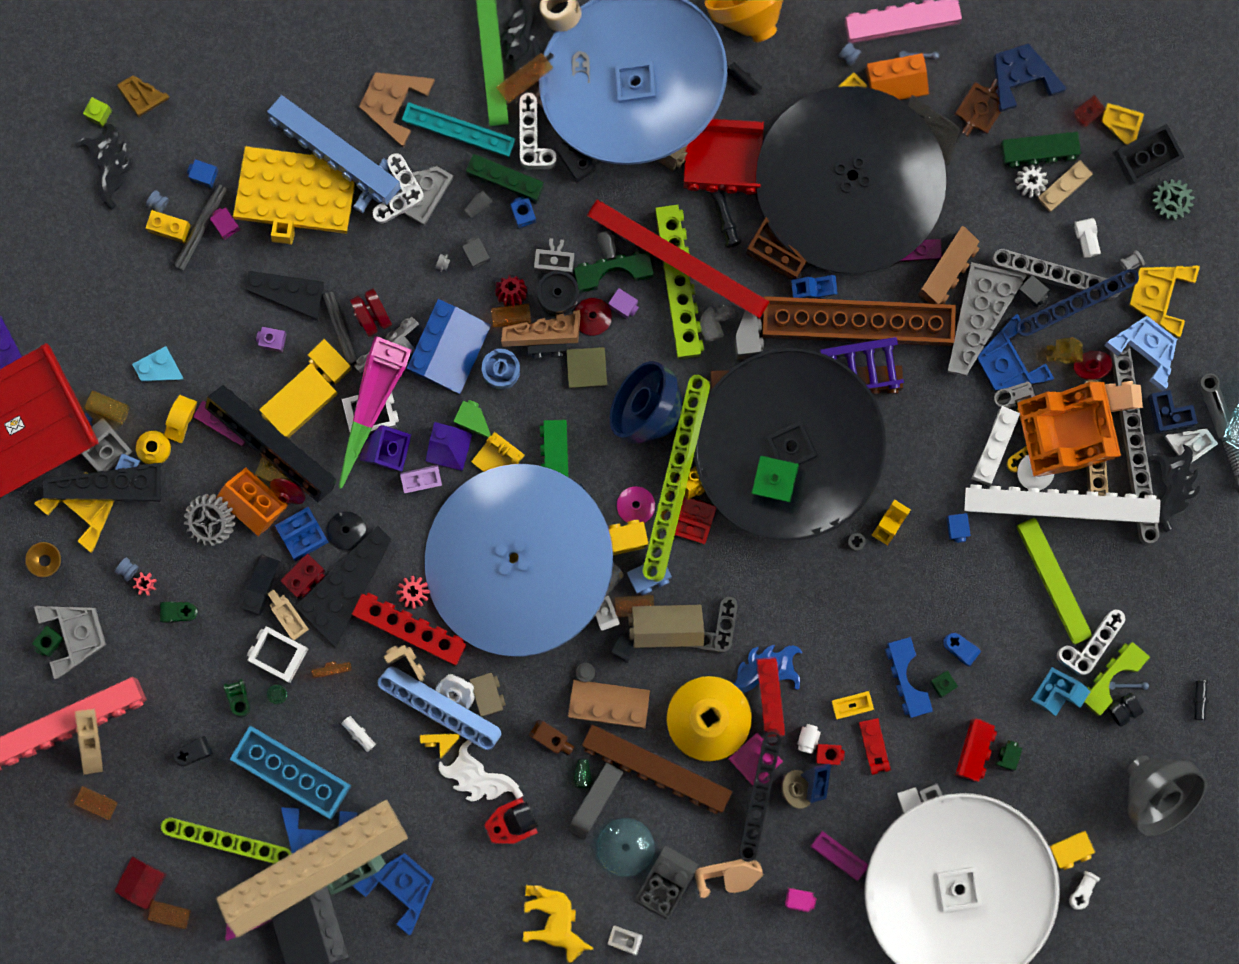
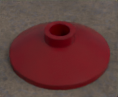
(600, 323)
(1094, 365)
(287, 491)

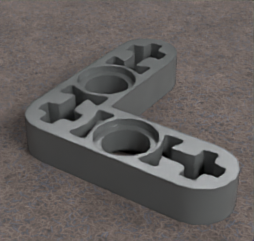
(714, 637)

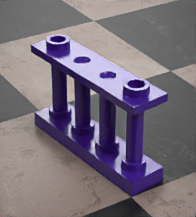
(868, 349)

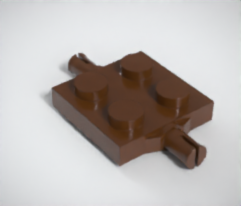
(979, 108)

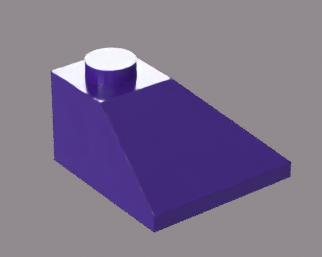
(448, 446)
(386, 448)

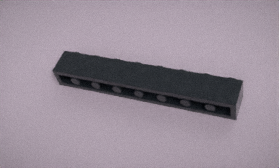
(270, 443)

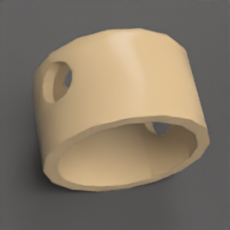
(560, 21)

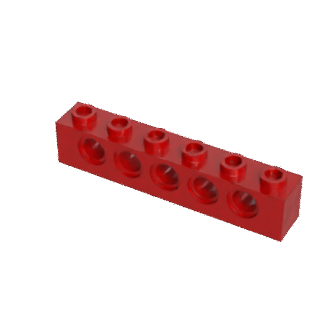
(451, 655)

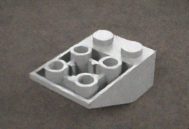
(747, 337)

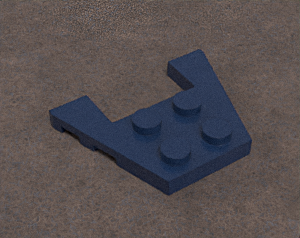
(1021, 67)

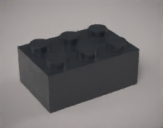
(1148, 154)

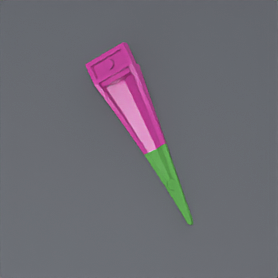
(380, 375)

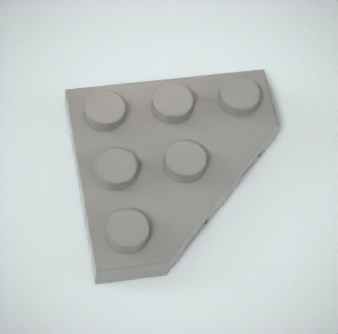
(433, 185)

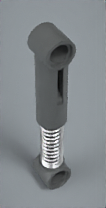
(1220, 417)

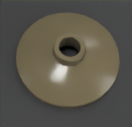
(791, 782)

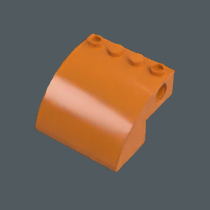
(1068, 429)

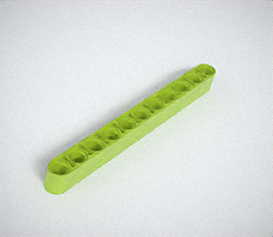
(673, 469)

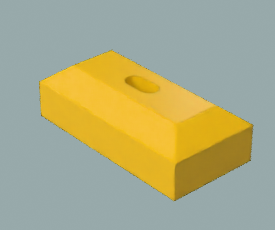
(862, 701)

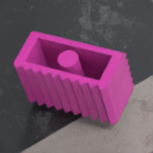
(800, 900)

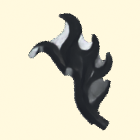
(520, 41)
(110, 160)
(1178, 482)

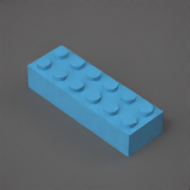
(290, 772)

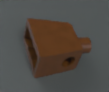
(544, 733)

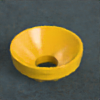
(163, 447)

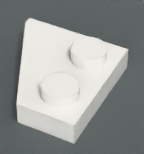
(1199, 442)

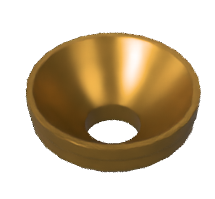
(33, 559)

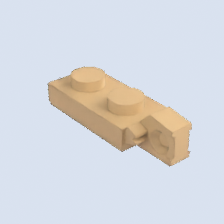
(287, 615)

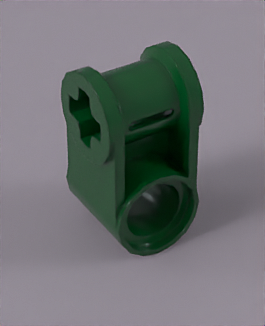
(174, 612)
(237, 696)

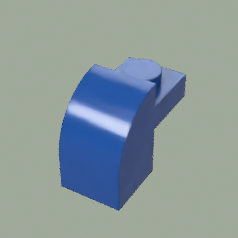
(814, 287)

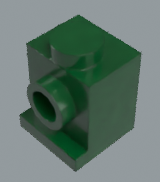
(1009, 755)

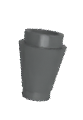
(479, 203)
(607, 244)

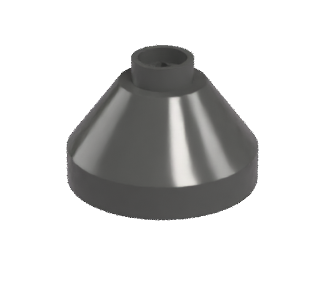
(1163, 793)

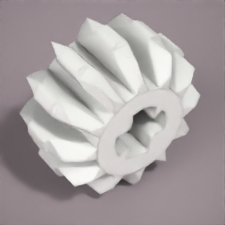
(1029, 187)

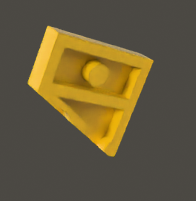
(1122, 122)

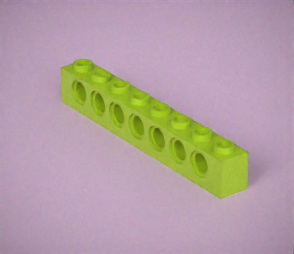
(684, 349)

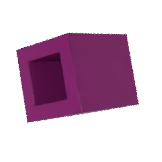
(224, 223)

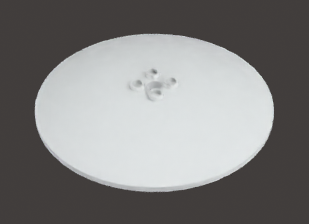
(969, 842)

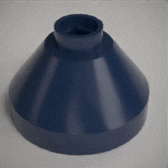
(646, 404)

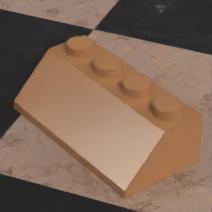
(949, 267)
(609, 704)

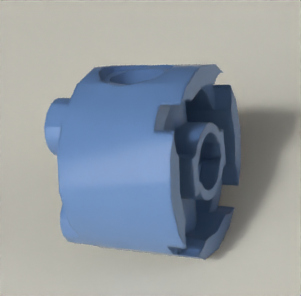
(500, 369)

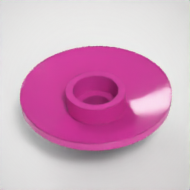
(628, 512)

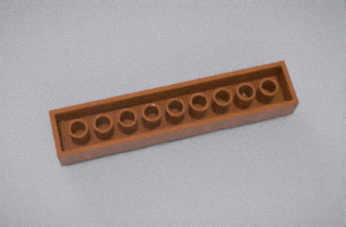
(859, 321)

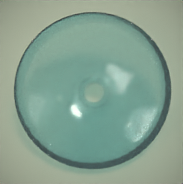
(615, 858)

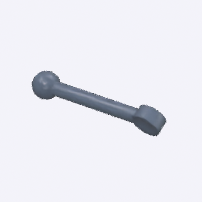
(934, 55)
(1144, 685)

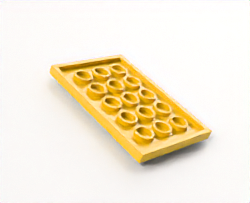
(293, 189)

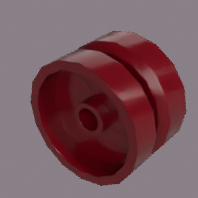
(371, 312)

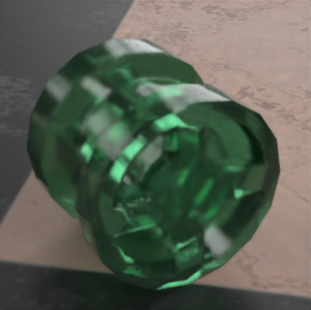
(274, 692)

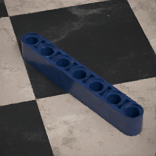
(1086, 300)

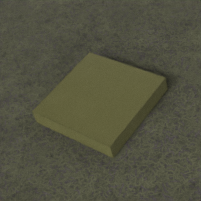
(586, 367)

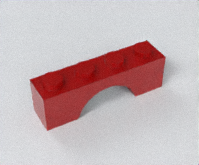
(770, 694)

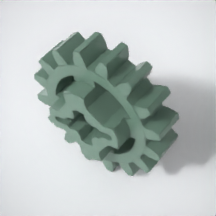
(1169, 193)

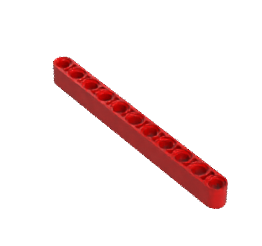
(678, 258)

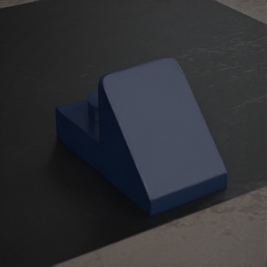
(818, 782)

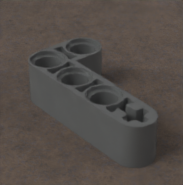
(595, 801)

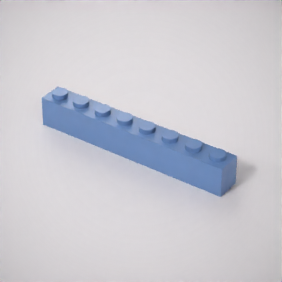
(333, 150)

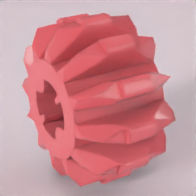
(418, 587)

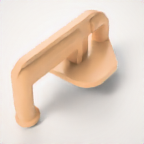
(737, 875)

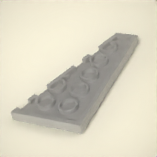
(983, 305)

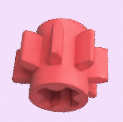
(149, 586)

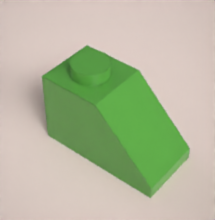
(472, 419)

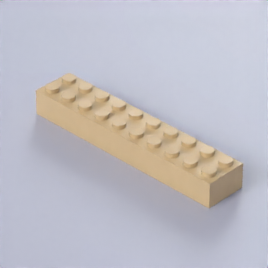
(311, 868)

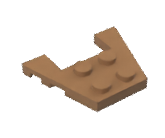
(386, 97)

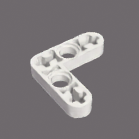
(406, 188)

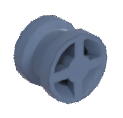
(849, 54)
(157, 202)
(126, 569)

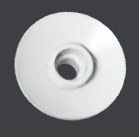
(1026, 476)

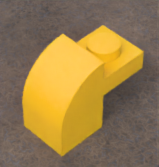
(282, 231)
(179, 418)
(891, 522)

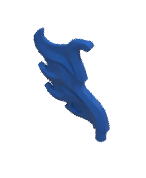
(747, 674)

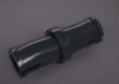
(744, 78)
(1200, 700)

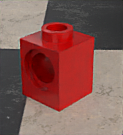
(821, 758)

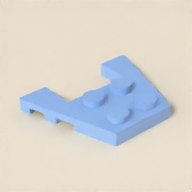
(1152, 343)

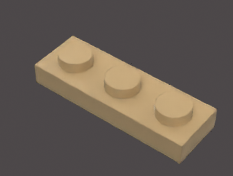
(1065, 186)

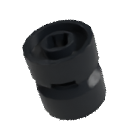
(1124, 710)

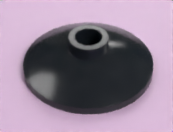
(346, 540)

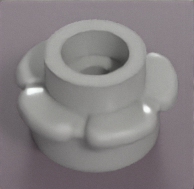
(442, 262)

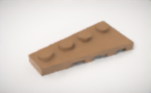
(553, 331)

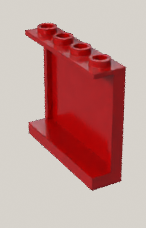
(724, 157)

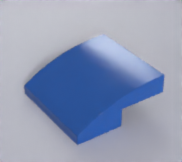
(301, 533)

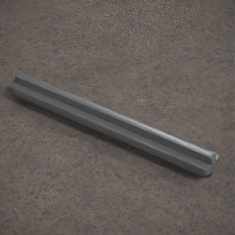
(200, 227)

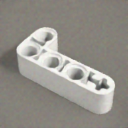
(531, 131)
(1095, 640)

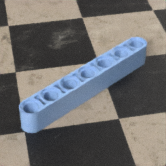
(439, 708)

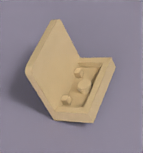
(395, 654)

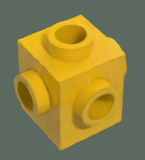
(694, 484)

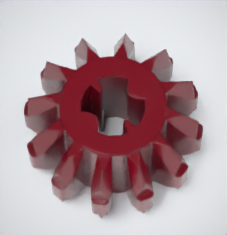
(511, 291)

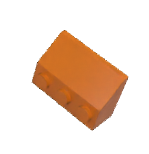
(899, 76)
(252, 501)

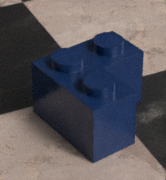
(1167, 417)

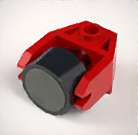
(524, 818)

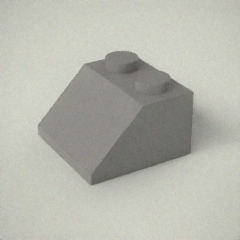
(110, 447)

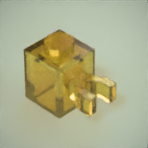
(1066, 350)

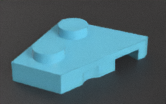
(158, 367)

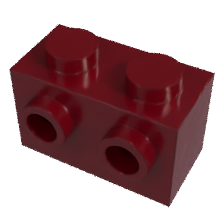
(303, 576)

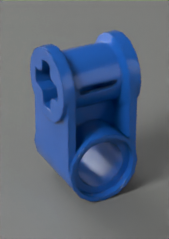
(964, 650)

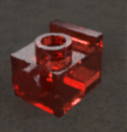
(1096, 107)

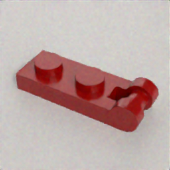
(874, 745)

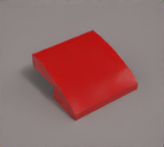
(695, 520)

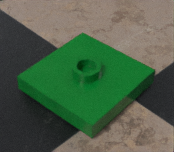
(775, 479)

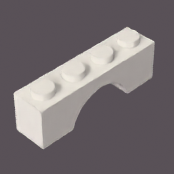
(995, 446)

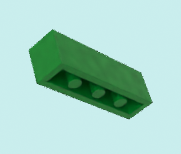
(555, 445)

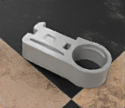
(1017, 392)

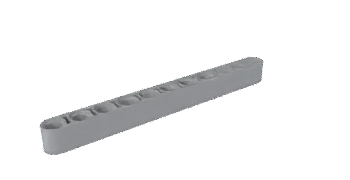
(1131, 450)

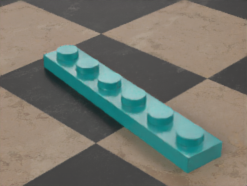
(458, 129)

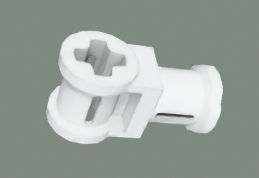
(1084, 890)

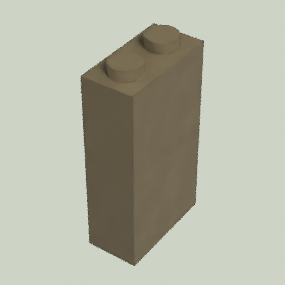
(666, 626)

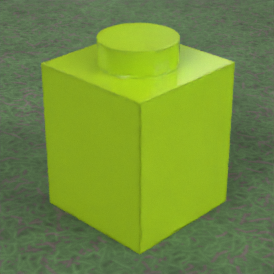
(97, 111)

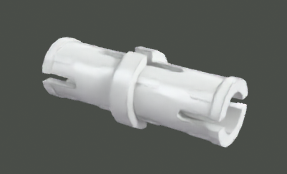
(358, 734)

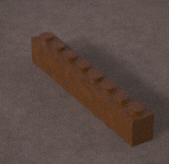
(656, 768)

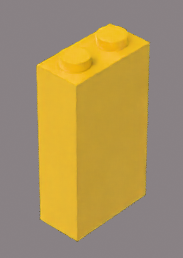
(298, 401)

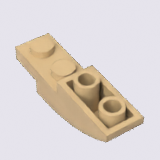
(89, 741)

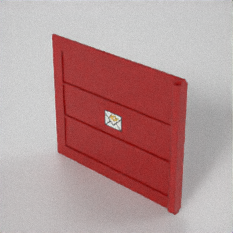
(38, 419)

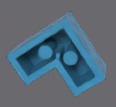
(1057, 689)

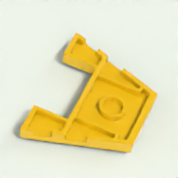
(1154, 291)
(93, 512)

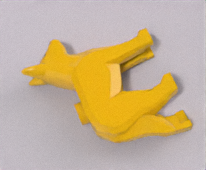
(558, 926)

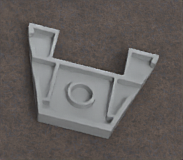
(80, 631)

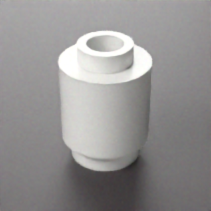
(808, 739)

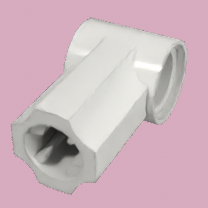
(1086, 231)

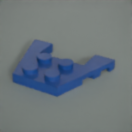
(1004, 365)
(301, 837)
(406, 882)

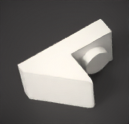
(606, 615)

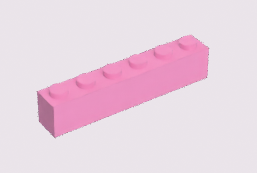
(902, 20)

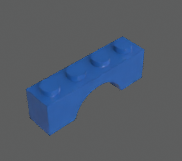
(915, 701)

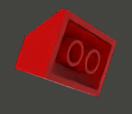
(976, 750)

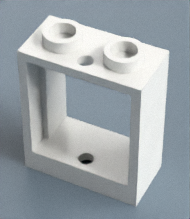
(393, 417)
(295, 662)

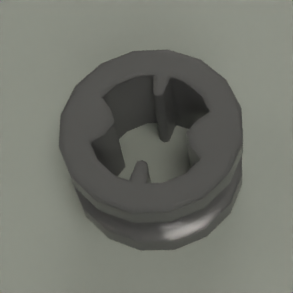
(861, 545)

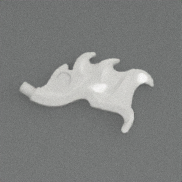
(474, 779)

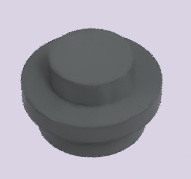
(585, 672)

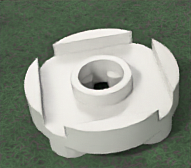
(458, 685)

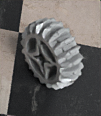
(209, 533)

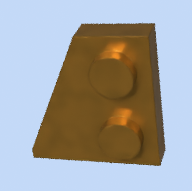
(141, 95)

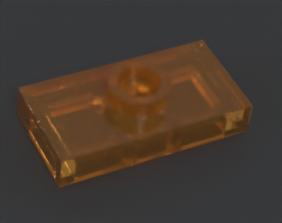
(510, 316)
(331, 668)

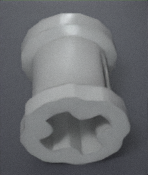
(1132, 261)

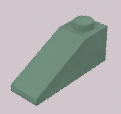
(356, 875)

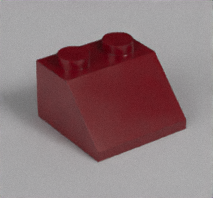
(140, 883)

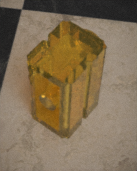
(107, 407)

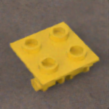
(497, 453)

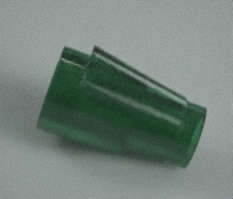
(582, 774)

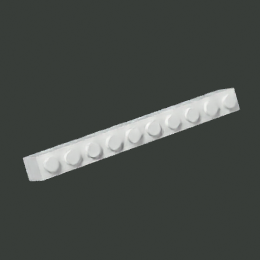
(1062, 505)

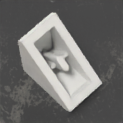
(625, 939)

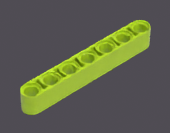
(1054, 581)
(217, 841)

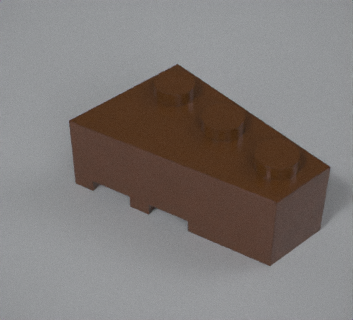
(774, 254)

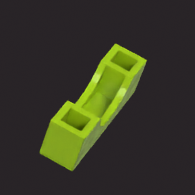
(1130, 659)

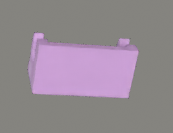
(421, 479)

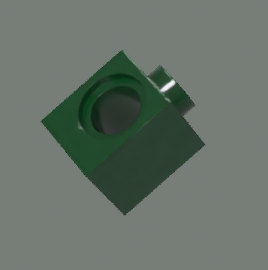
(55, 638)
(943, 684)

